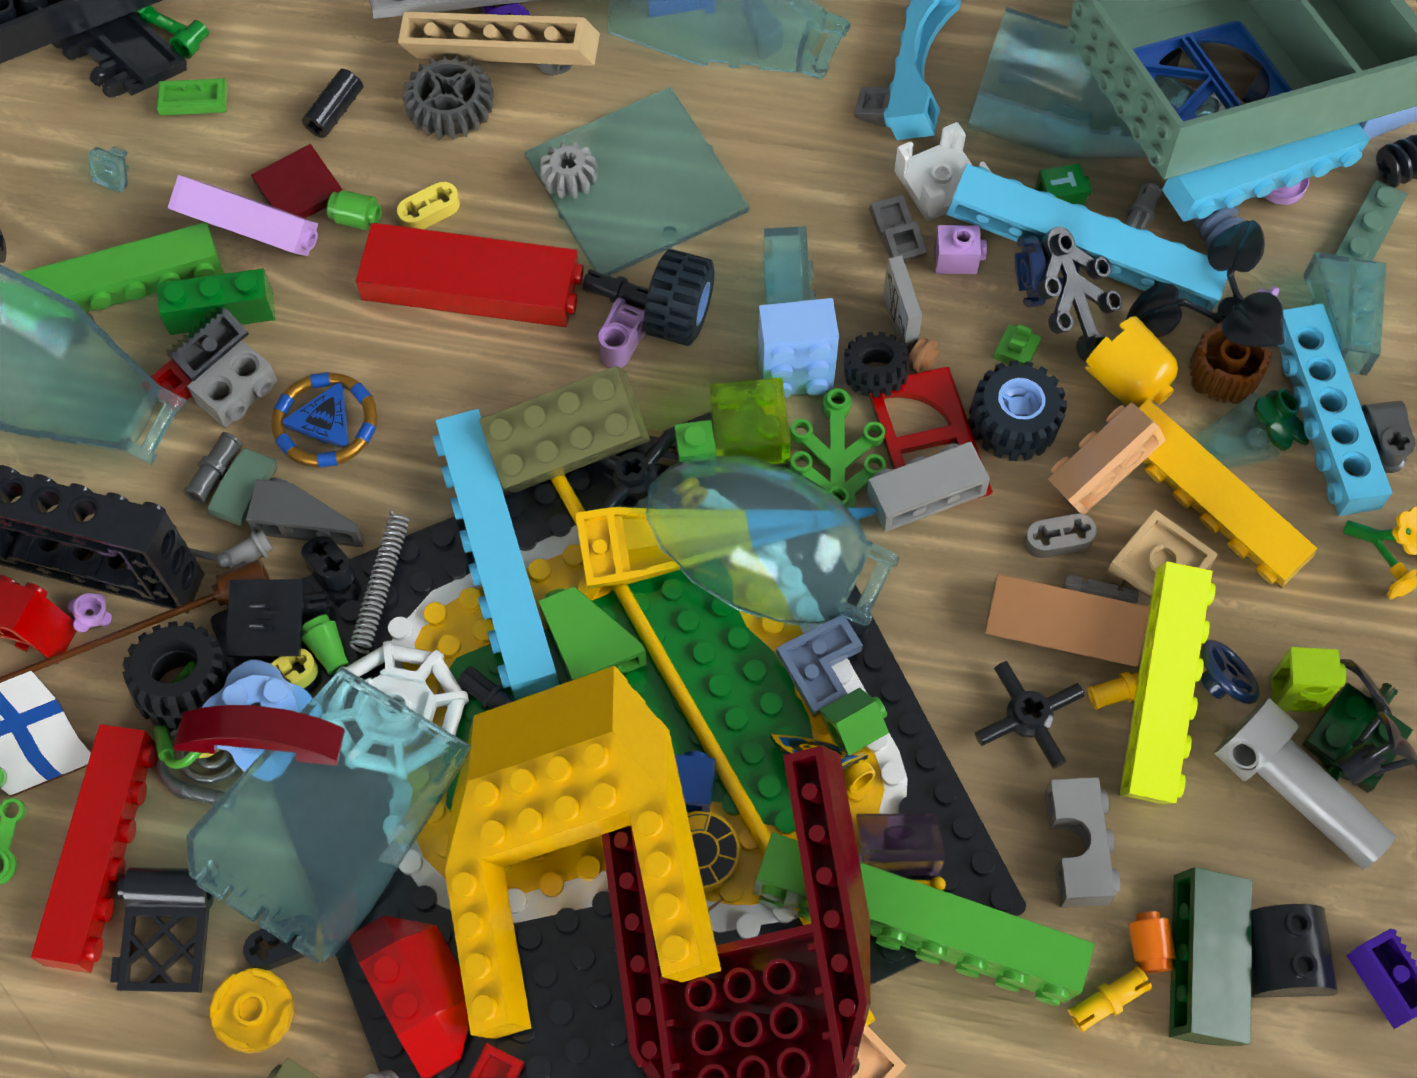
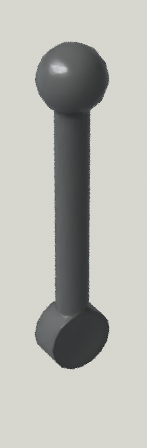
(223, 559)

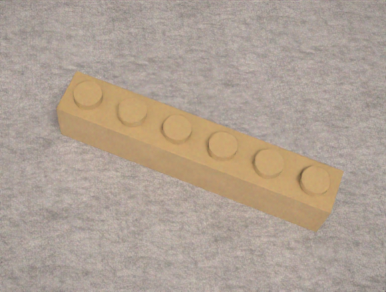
(500, 38)

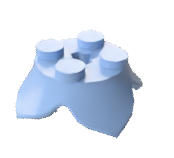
(257, 685)

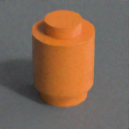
(1152, 942)

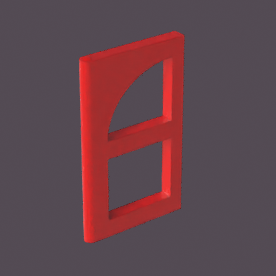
(938, 391)

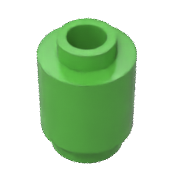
(353, 209)

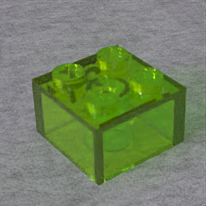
(750, 419)

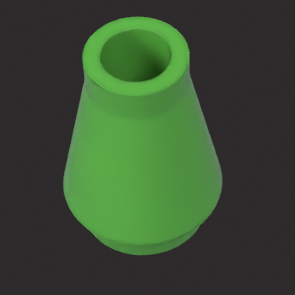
(324, 642)

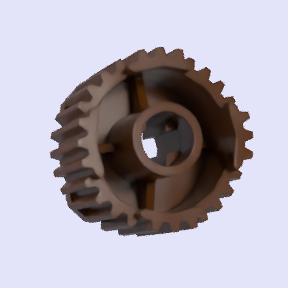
(1227, 368)

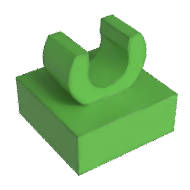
(1017, 344)

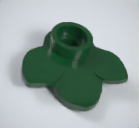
(1279, 412)

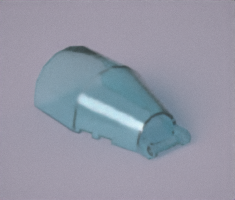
(736, 32)
(1034, 65)
(70, 378)

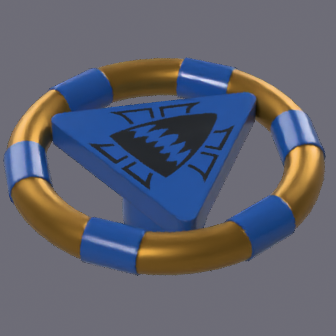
(323, 419)

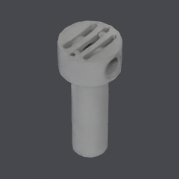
(1264, 746)

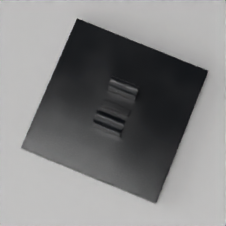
(265, 618)

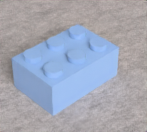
(799, 345)

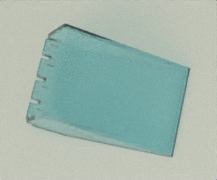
(321, 838)

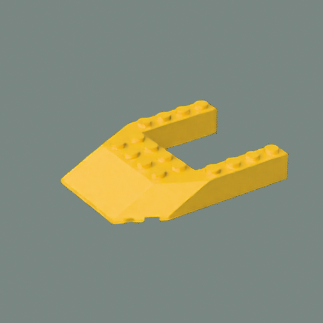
(549, 778)

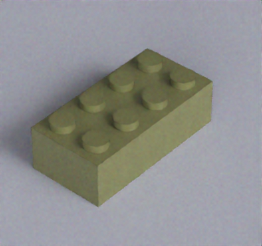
(564, 429)

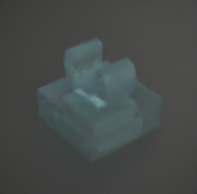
(109, 168)

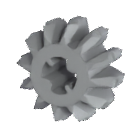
(568, 170)

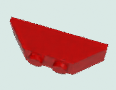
(417, 989)

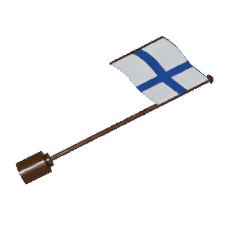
(34, 729)

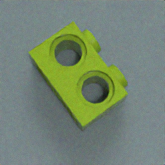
(1307, 679)

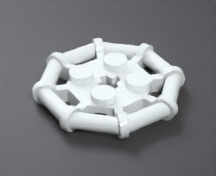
(411, 685)

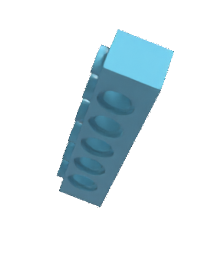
(1334, 390)

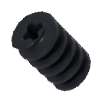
(1398, 161)

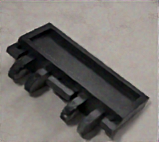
(127, 54)

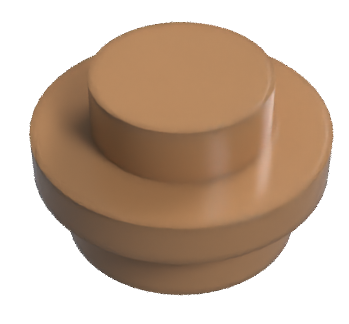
(924, 354)

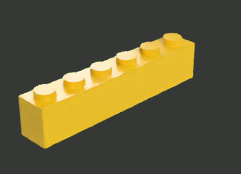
(1226, 503)

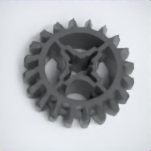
(449, 88)

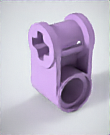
(622, 328)

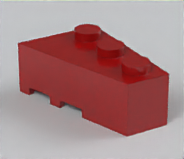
(33, 619)

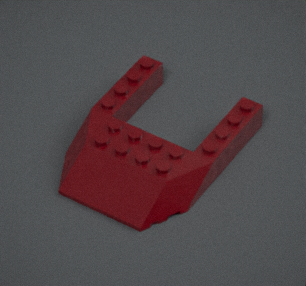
(782, 998)

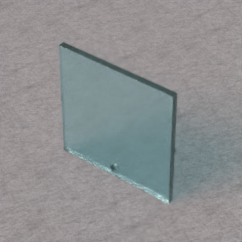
(651, 187)

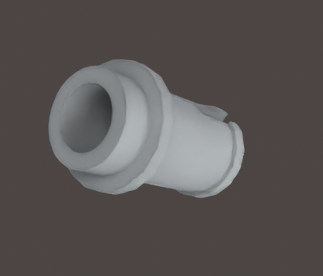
(249, 549)

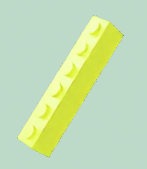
(1167, 684)

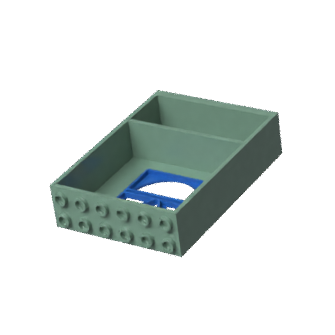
(1323, 61)

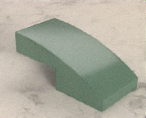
(237, 486)

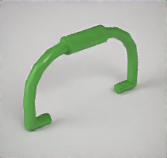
(163, 738)

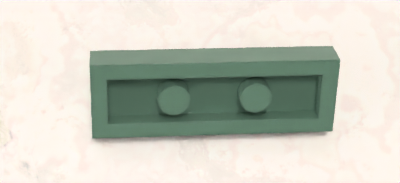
(1372, 222)

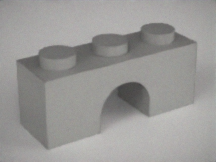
(1081, 808)

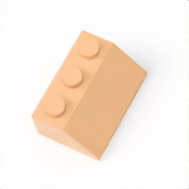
(1106, 457)

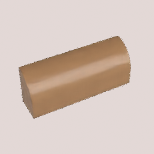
(1067, 620)

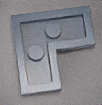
(810, 661)

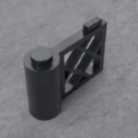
(157, 895)

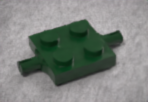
(1344, 722)

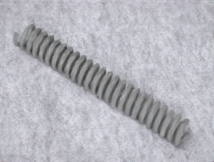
(372, 615)

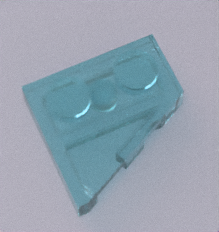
(1239, 437)

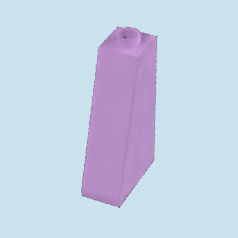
(243, 215)

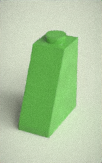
(588, 636)

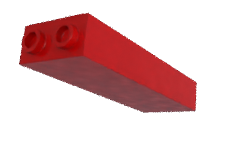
(469, 275)

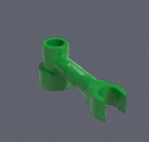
(185, 38)

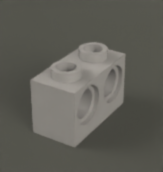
(228, 379)

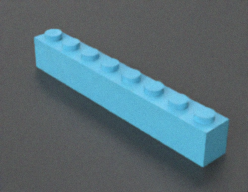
(1133, 253)
(497, 556)

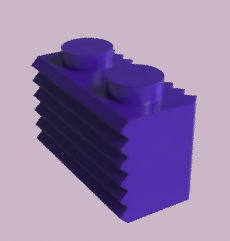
(1388, 975)

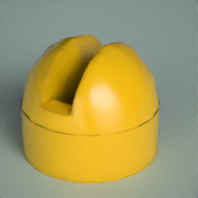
(858, 775)

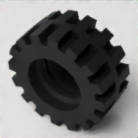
(876, 349)

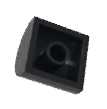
(1291, 952)

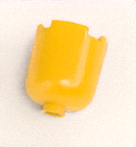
(1134, 365)

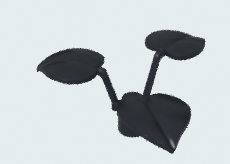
(1246, 321)
(1366, 759)

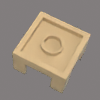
(1152, 546)

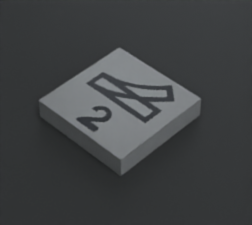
(902, 303)

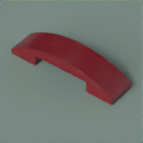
(260, 728)

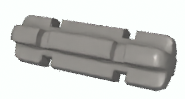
(1101, 589)

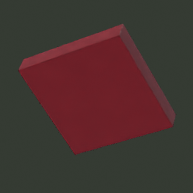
(297, 183)

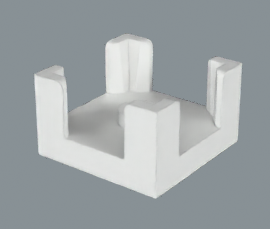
(934, 173)

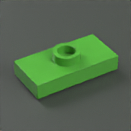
(192, 96)

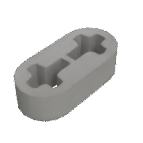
(1059, 531)

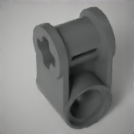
(1390, 433)

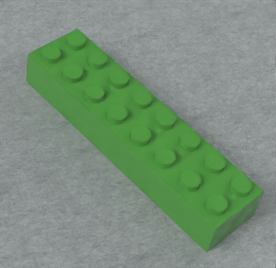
(944, 927)

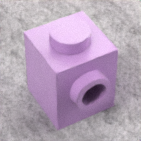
(959, 249)

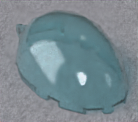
(765, 539)

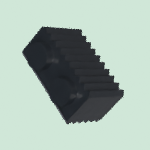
(207, 343)

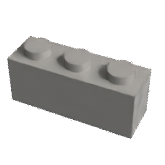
(927, 485)

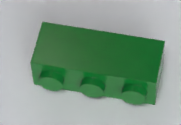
(188, 301)

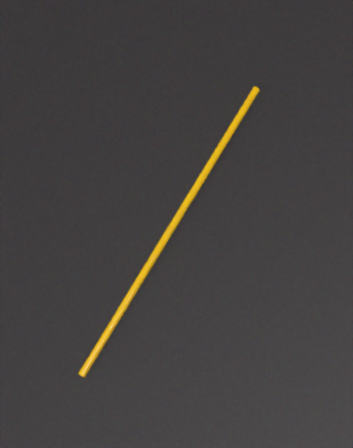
(682, 697)

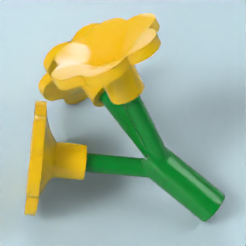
(1405, 534)

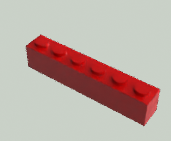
(95, 849)

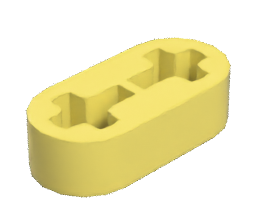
(428, 206)

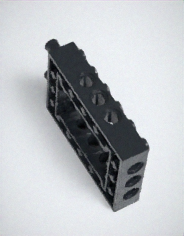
(157, 559)

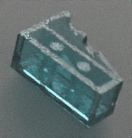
(787, 265)
(1354, 305)

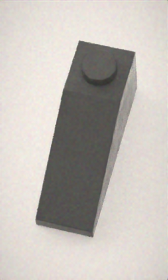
(292, 513)

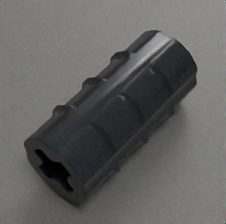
(332, 103)

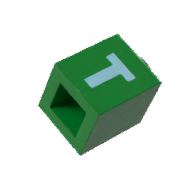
(1065, 183)

